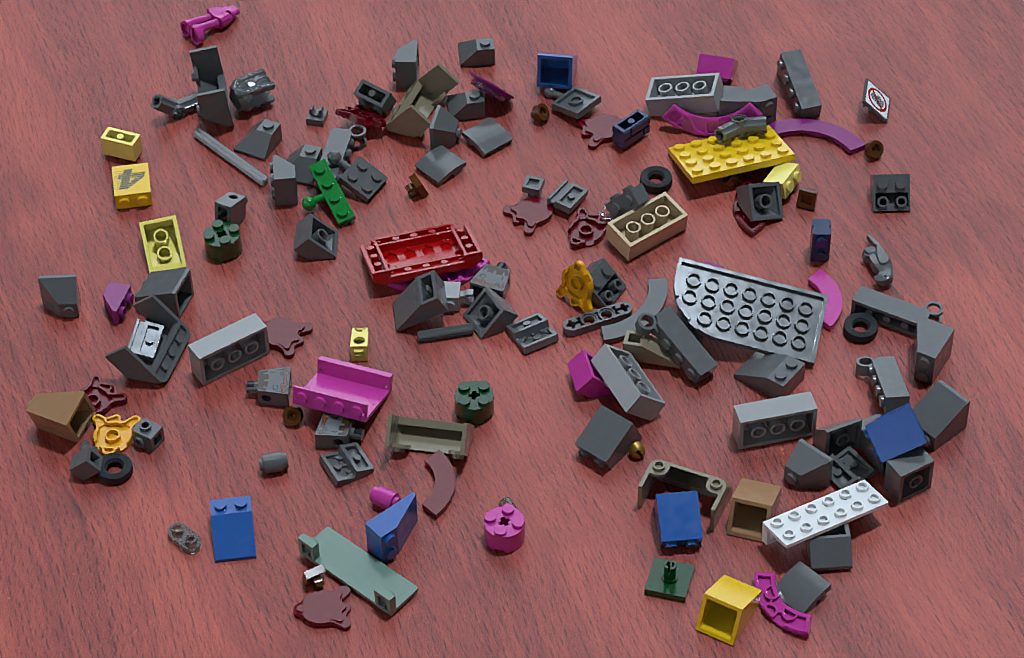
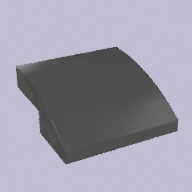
(487, 136)
(440, 164)
(532, 333)
(346, 464)
(850, 468)
(802, 588)

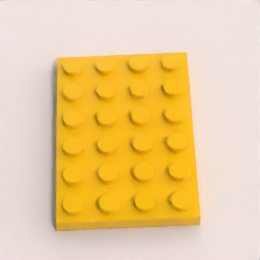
(712, 159)

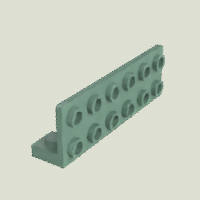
(357, 569)

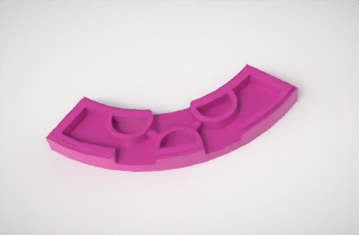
(826, 285)
(777, 610)

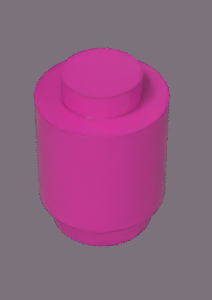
(383, 497)

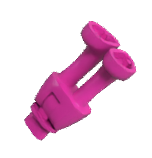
(215, 18)

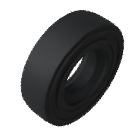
(656, 171)
(857, 336)
(115, 478)

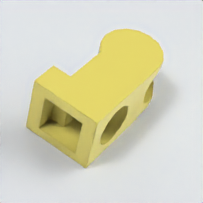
(359, 344)

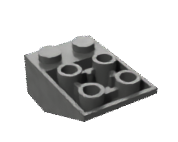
(420, 301)

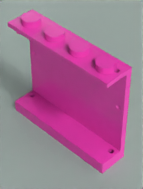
(344, 389)

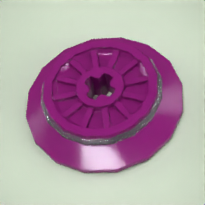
(489, 88)

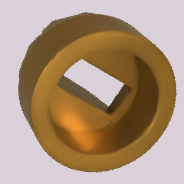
(636, 449)

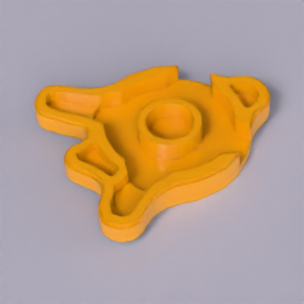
(577, 285)
(112, 433)

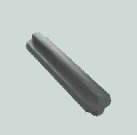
(445, 332)

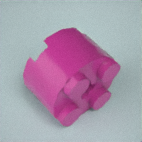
(504, 528)

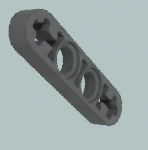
(617, 311)

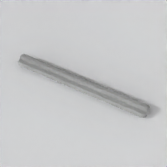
(231, 157)

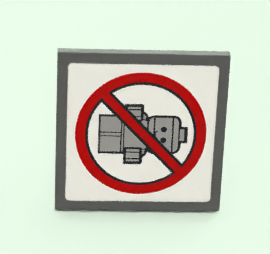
(876, 100)

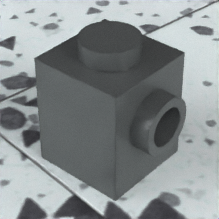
(148, 434)

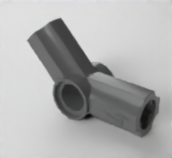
(172, 106)
(740, 127)

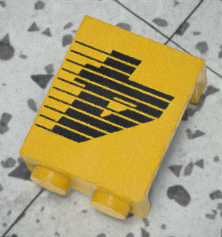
(132, 185)

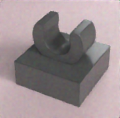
(317, 116)
(533, 185)

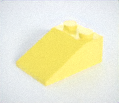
(162, 244)

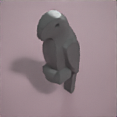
(879, 262)

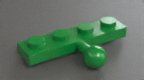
(330, 192)

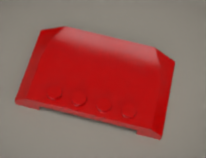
(419, 251)

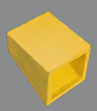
(727, 609)

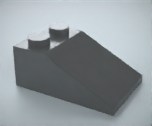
(761, 97)
(772, 373)

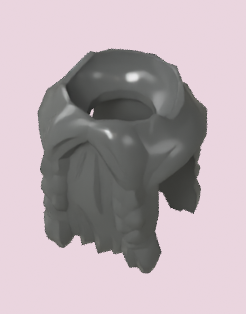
(251, 91)

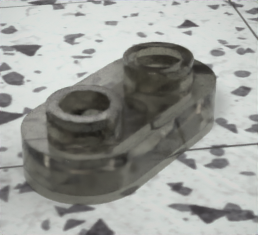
(180, 536)

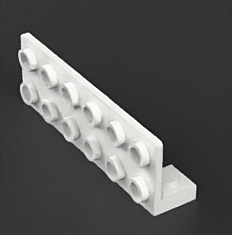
(823, 514)

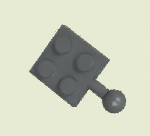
(574, 102)
(359, 177)

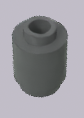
(273, 462)

